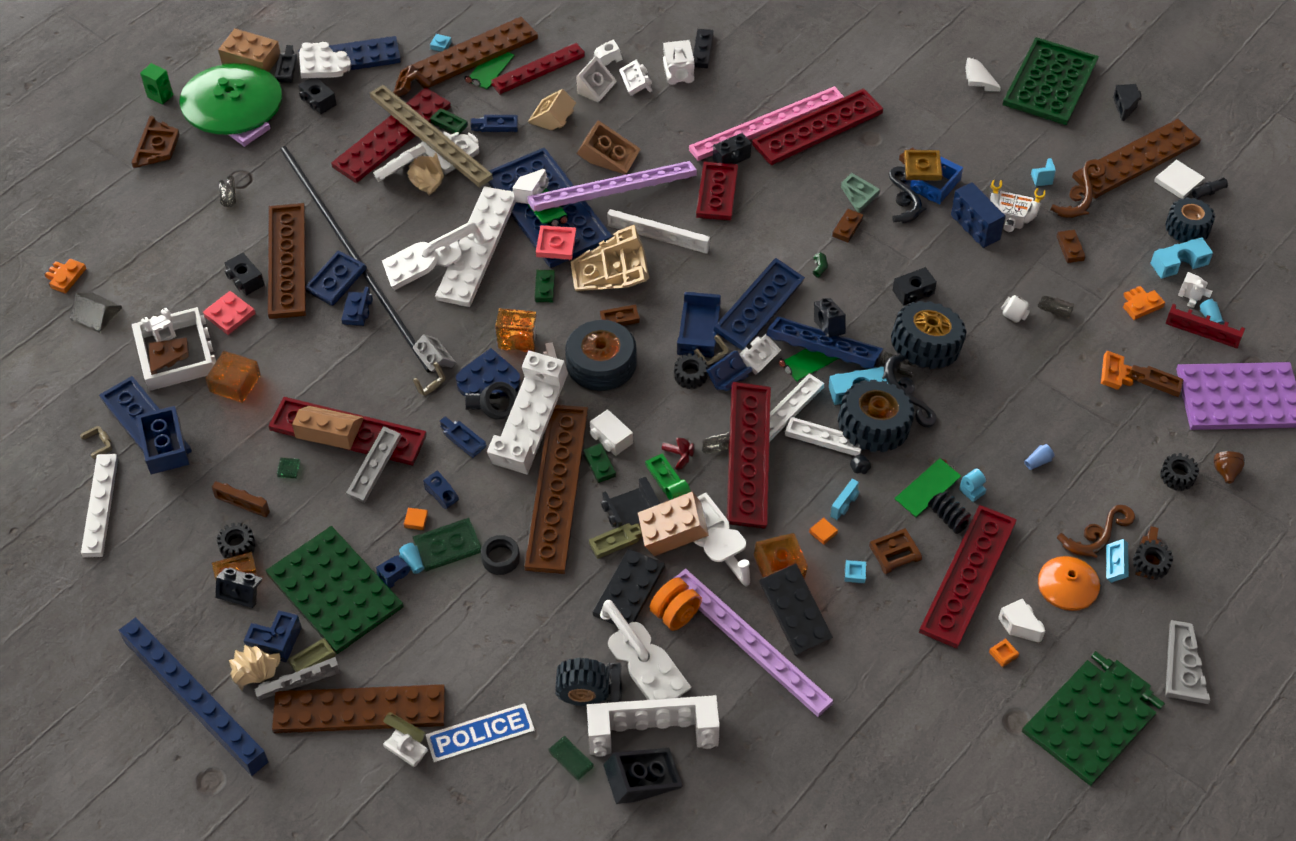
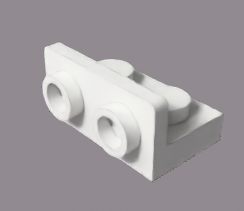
(635, 77)
(760, 353)

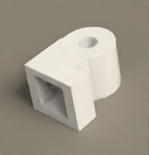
(608, 52)

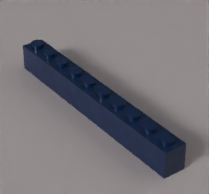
(194, 696)

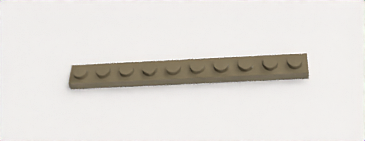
(431, 136)

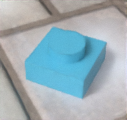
(440, 43)
(855, 571)

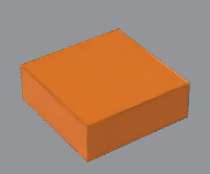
(415, 519)
(823, 531)
(1004, 652)

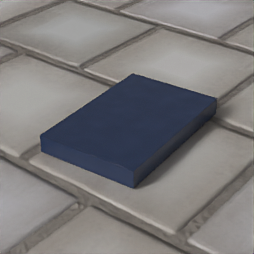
(335, 278)

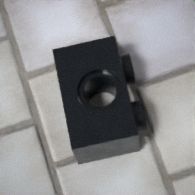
(317, 95)
(732, 150)
(244, 274)
(914, 286)
(829, 317)

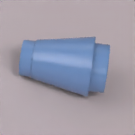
(1039, 457)

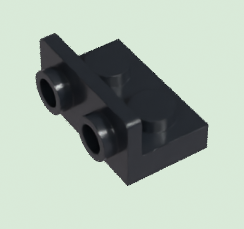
(237, 587)

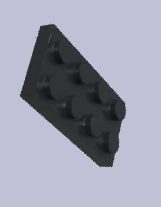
(631, 585)
(795, 609)

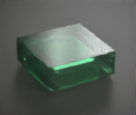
(288, 468)

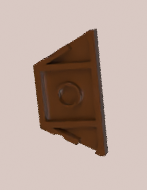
(156, 143)

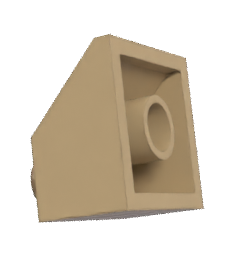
(553, 111)

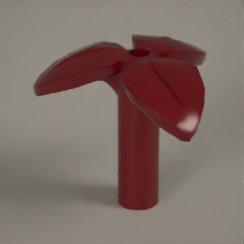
(683, 449)

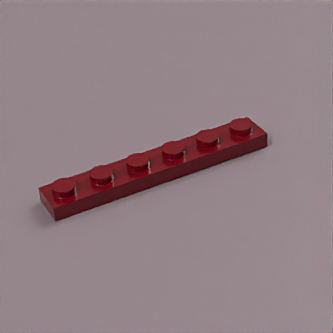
(537, 68)

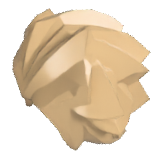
(426, 173)
(253, 666)

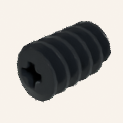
(949, 512)

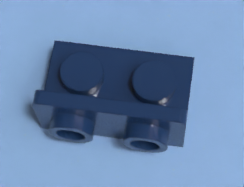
(357, 308)
(728, 370)

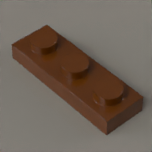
(241, 499)

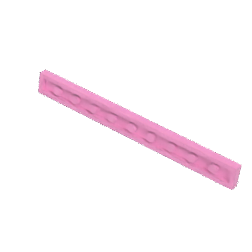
(768, 122)

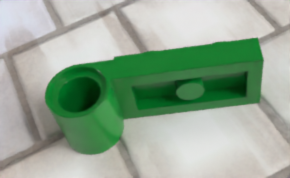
(667, 477)

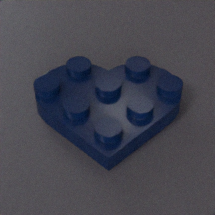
(485, 371)

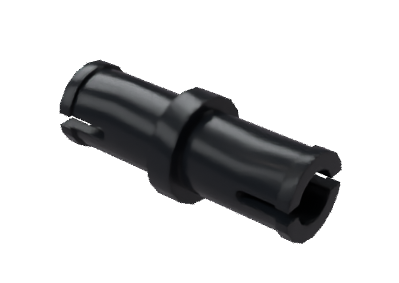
(1209, 188)

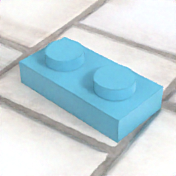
(842, 503)
(1117, 560)

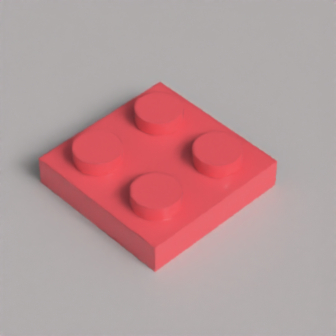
(556, 242)
(229, 312)

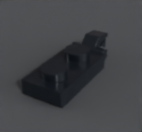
(286, 65)
(615, 685)

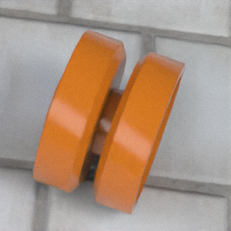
(675, 603)

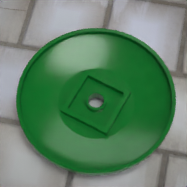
(251, 101)

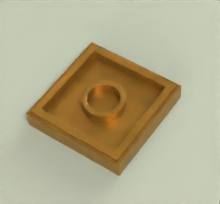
(923, 165)

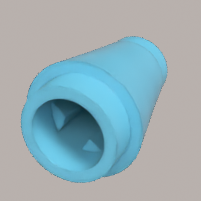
(1211, 309)
(412, 557)

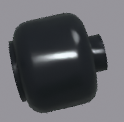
(860, 464)

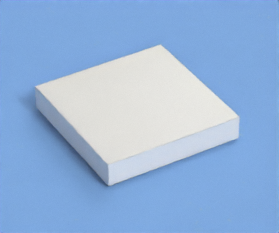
(1179, 179)

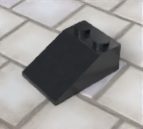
(641, 774)

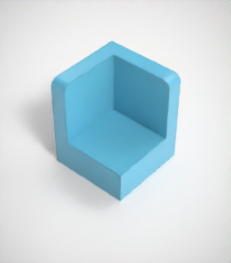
(1044, 176)

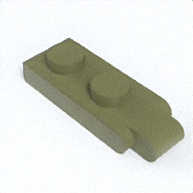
(615, 540)

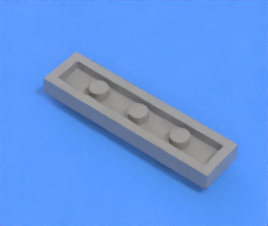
(374, 464)

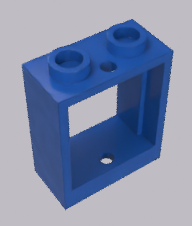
(950, 171)

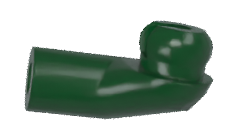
(821, 259)

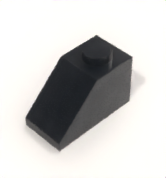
(1126, 99)

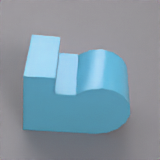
(972, 485)

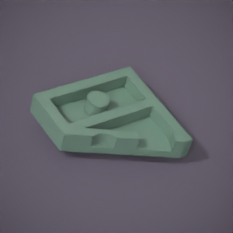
(859, 191)

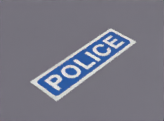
(479, 732)

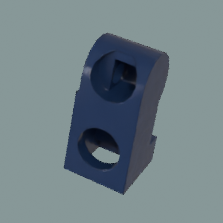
(440, 490)

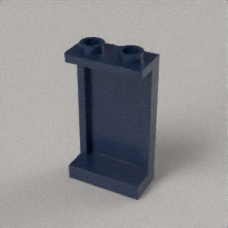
(697, 324)

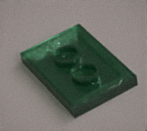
(447, 544)

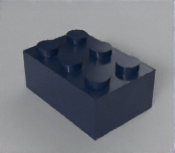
(978, 215)
(162, 440)

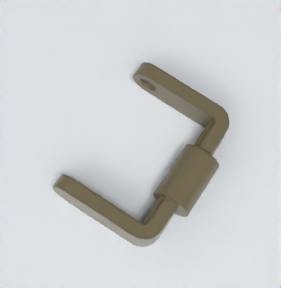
(717, 357)
(432, 386)
(104, 437)

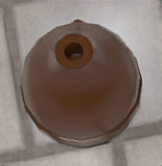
(1229, 465)

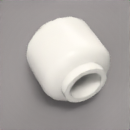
(1015, 308)

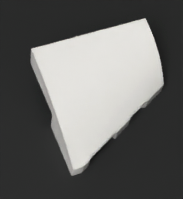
(979, 76)

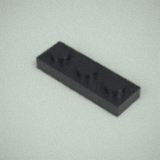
(702, 48)

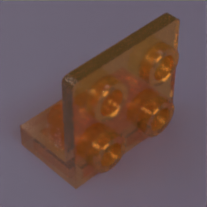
(515, 330)

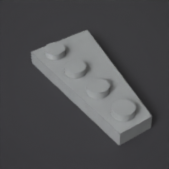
(1184, 666)
(298, 679)

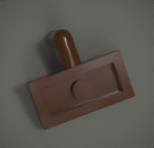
(405, 79)

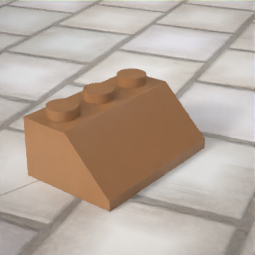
(326, 426)

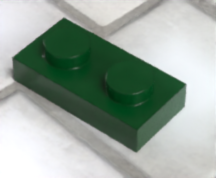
(449, 121)
(544, 285)
(599, 463)

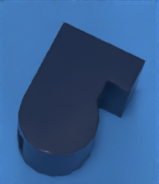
(392, 570)

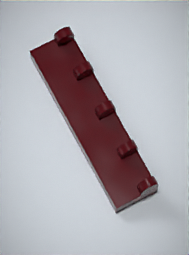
(1204, 327)

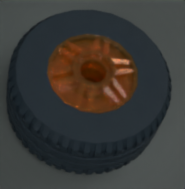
(601, 355)

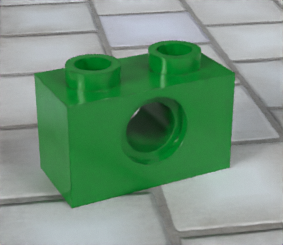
(156, 83)

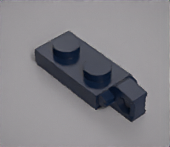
(495, 123)
(462, 437)

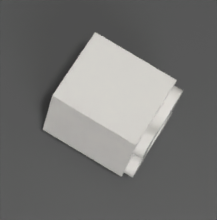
(680, 68)

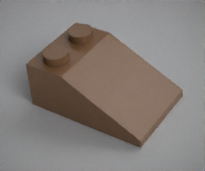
(608, 149)

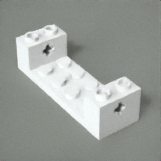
(529, 413)
(658, 713)

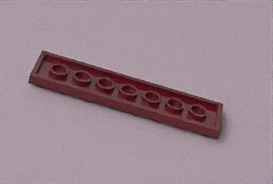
(817, 126)
(386, 138)
(405, 451)
(749, 455)
(967, 576)

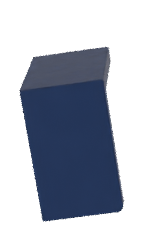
(278, 638)

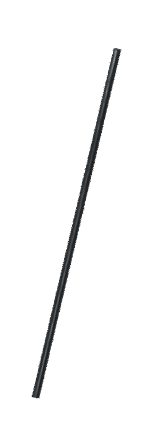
(394, 316)

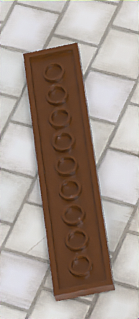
(556, 490)

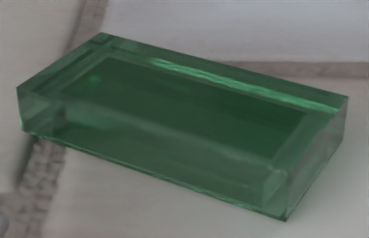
(571, 758)

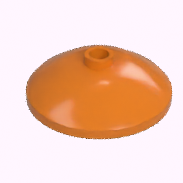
(1067, 591)

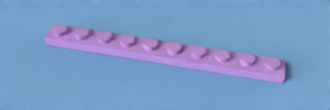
(611, 186)
(758, 648)

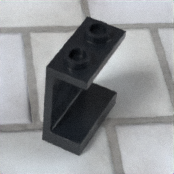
(625, 507)

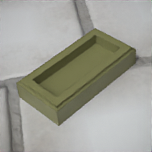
(312, 655)
(404, 727)

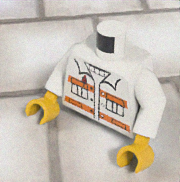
(1016, 207)

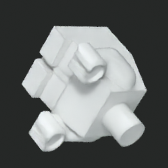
(1194, 288)
(160, 326)

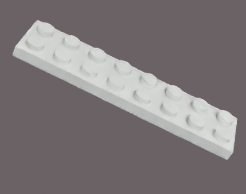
(466, 274)

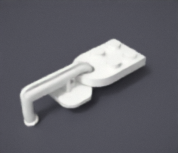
(424, 256)
(722, 541)
(656, 677)

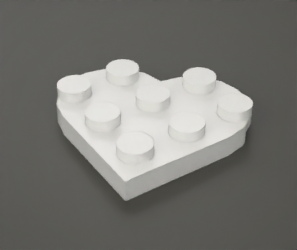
(320, 62)
(467, 143)
(398, 163)

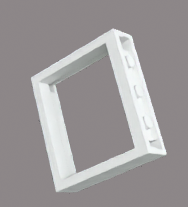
(182, 374)

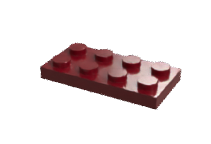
(717, 191)

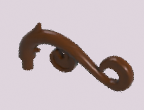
(1087, 191)
(1094, 529)

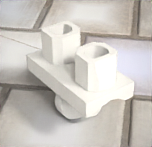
(405, 747)

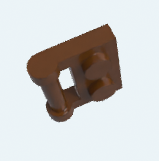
(892, 545)

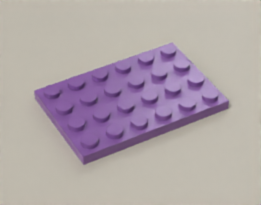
(1239, 395)

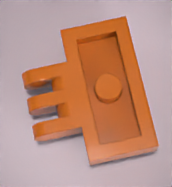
(65, 276)
(1142, 303)
(1115, 371)

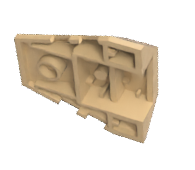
(612, 264)

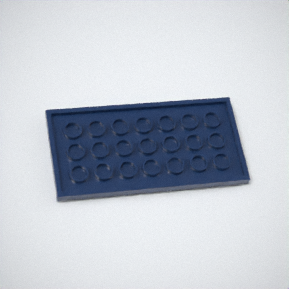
(589, 228)

